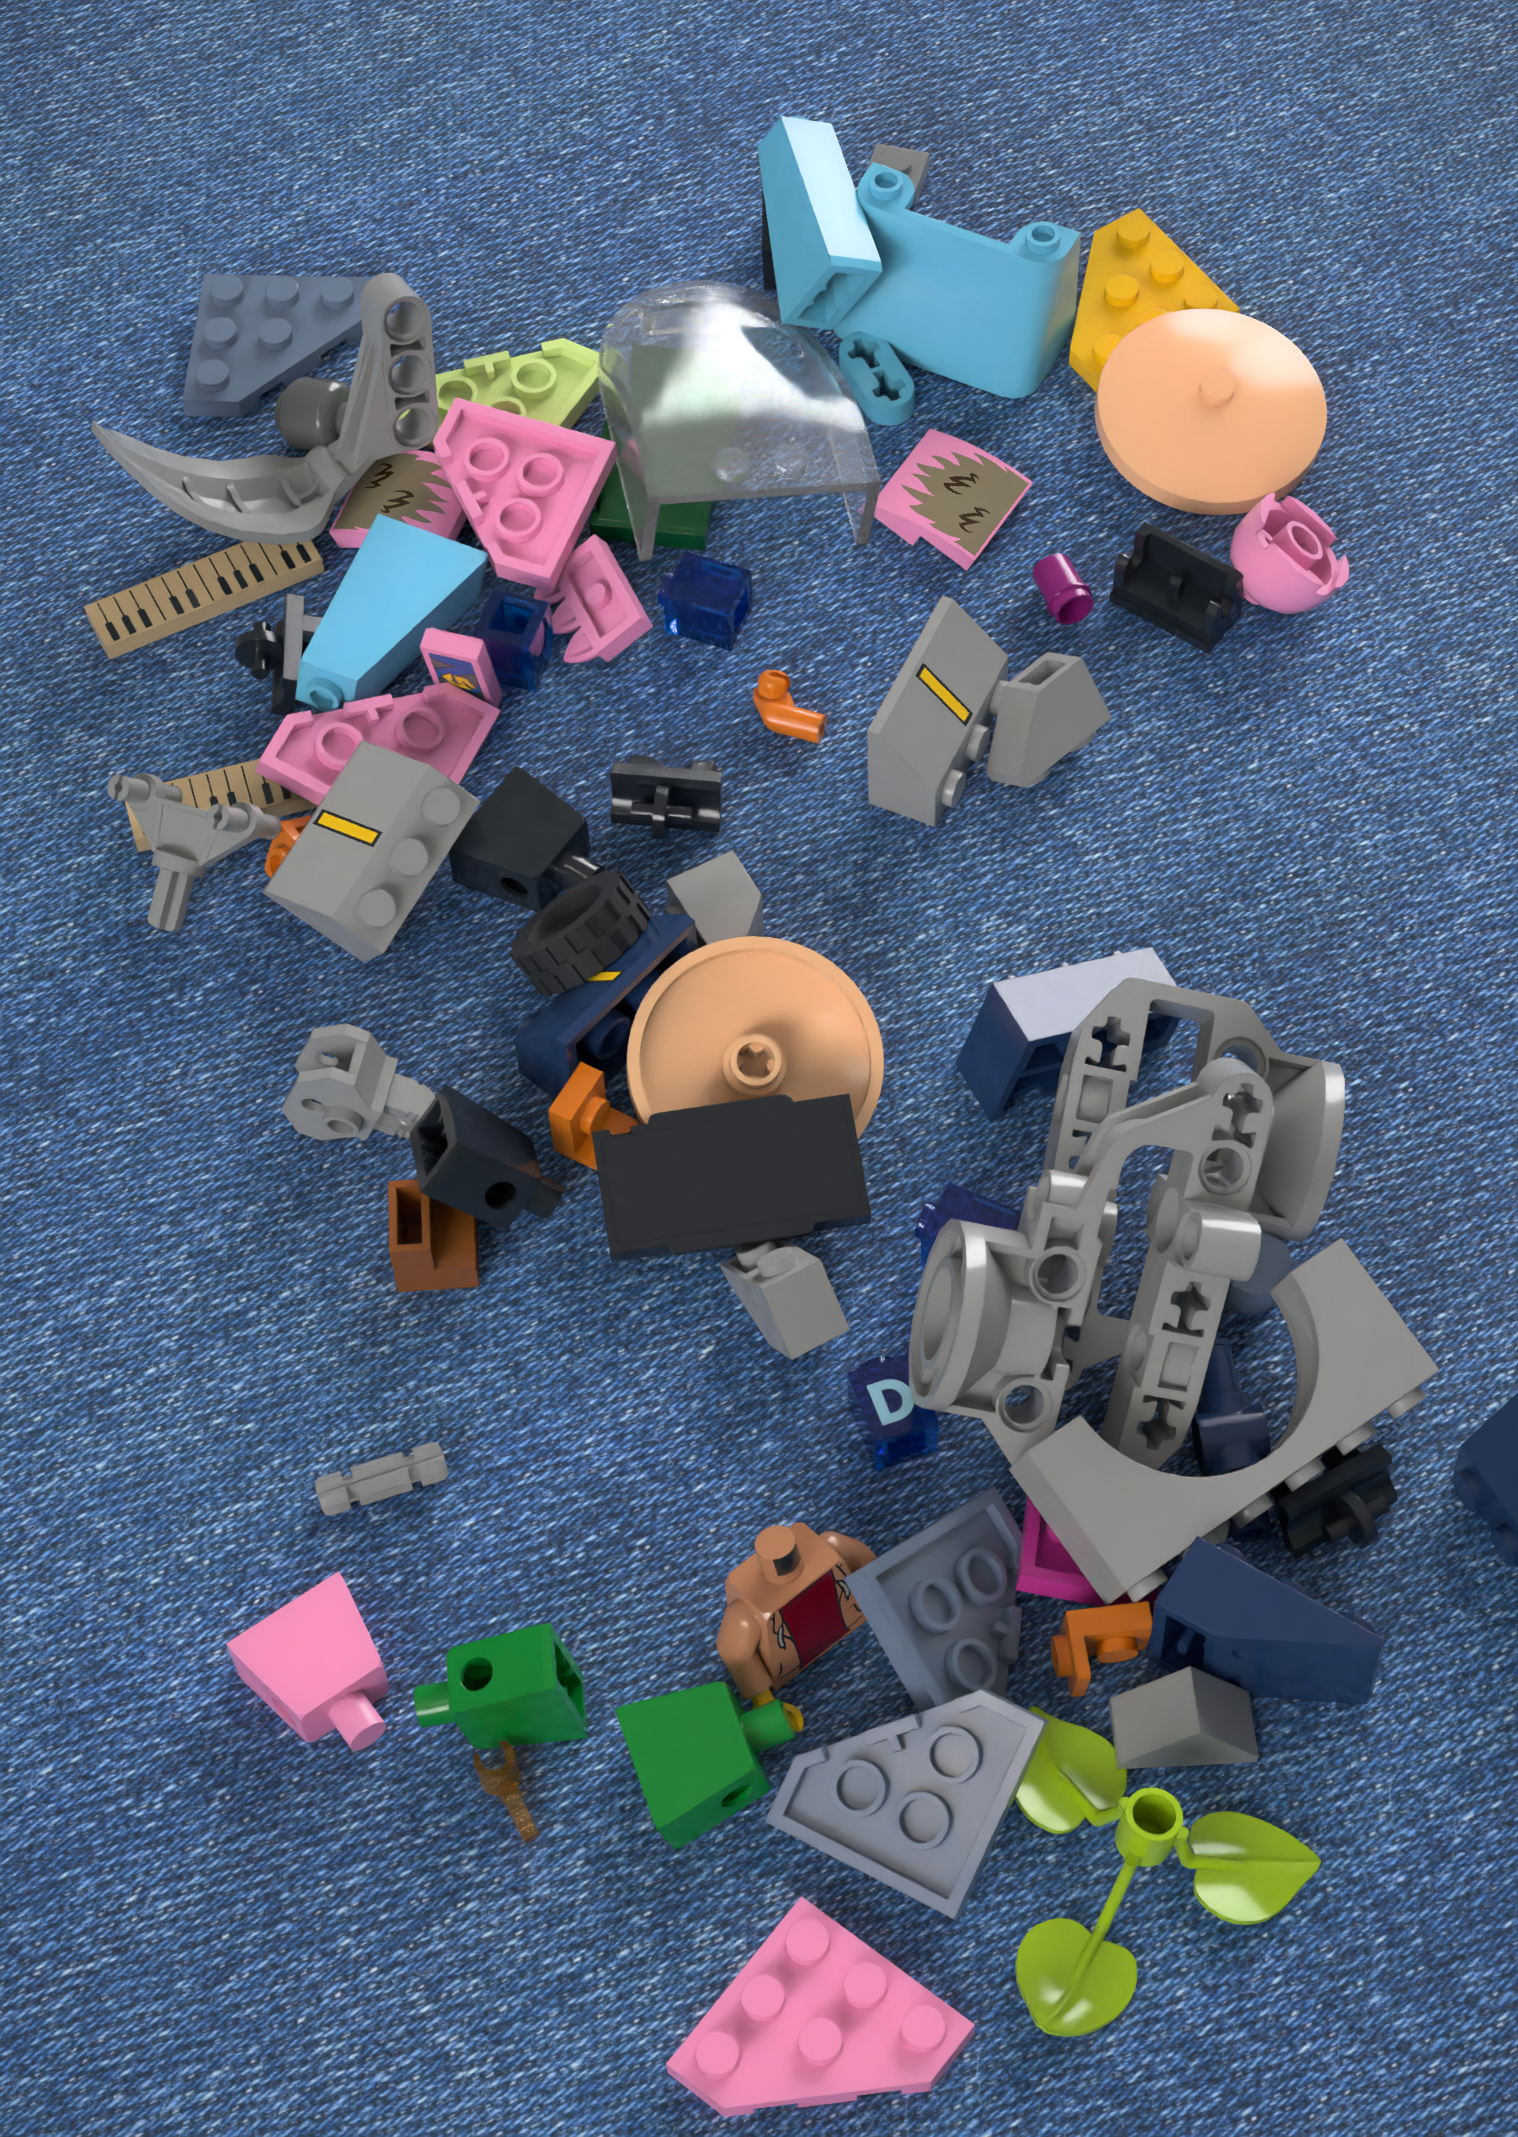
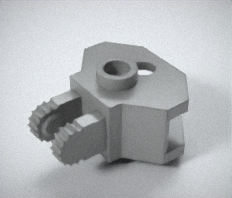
(355, 1088)

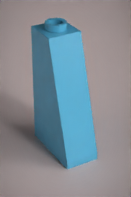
(815, 224)
(381, 611)

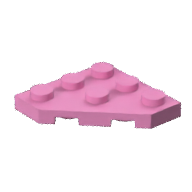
(522, 486)
(434, 727)
(817, 2025)

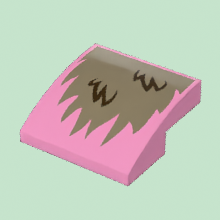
(404, 488)
(950, 496)

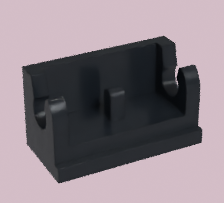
(1178, 588)

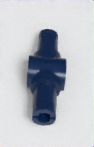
(1230, 1431)

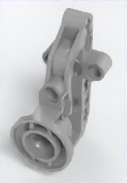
(1299, 1145)
(995, 1325)

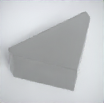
(1183, 1723)

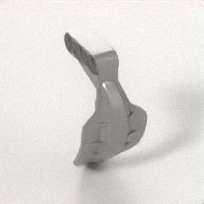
(292, 498)

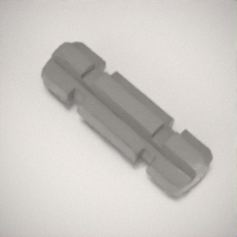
(381, 1478)

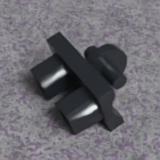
(279, 651)
(666, 796)
(1339, 1502)

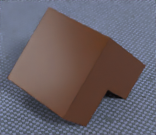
(430, 1241)

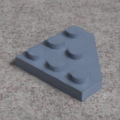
(264, 333)
(948, 1602)
(915, 1795)

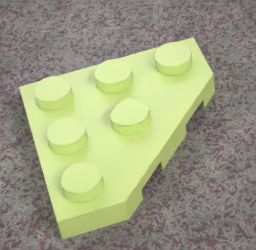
(540, 385)

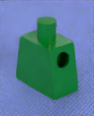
(509, 1690)
(700, 1755)

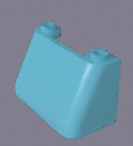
(962, 299)

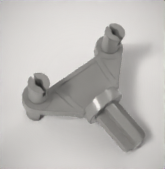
(186, 838)

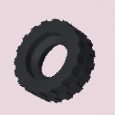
(580, 933)

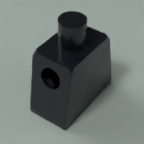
(523, 845)
(479, 1162)

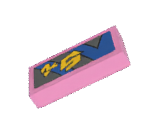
(462, 663)

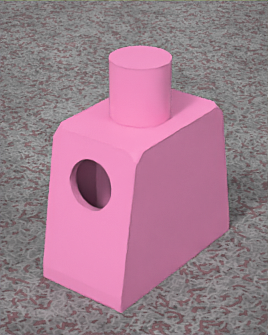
(316, 1666)

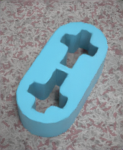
(866, 382)

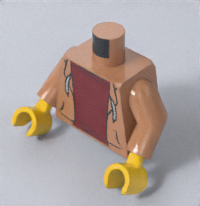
(788, 1608)

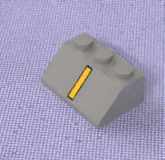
(935, 717)
(371, 849)

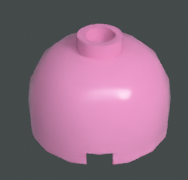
(1286, 557)

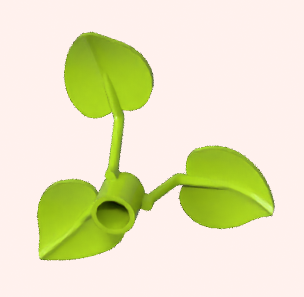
(1242, 1874)

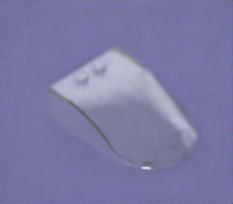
(727, 406)

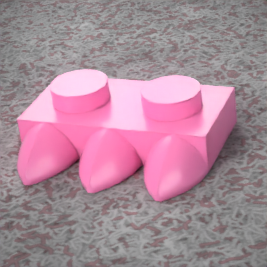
(595, 604)

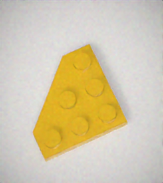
(1129, 280)

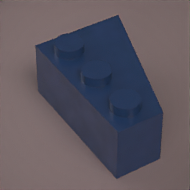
(1030, 1018)

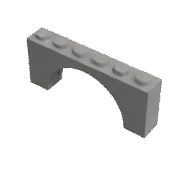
(1133, 1520)

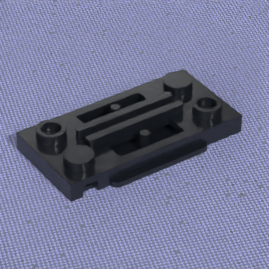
(731, 1176)

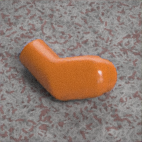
(780, 712)

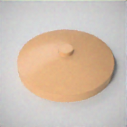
(1210, 411)
(751, 1025)

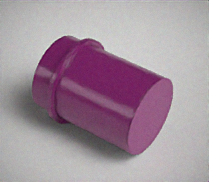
(1062, 589)

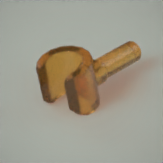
(504, 1784)

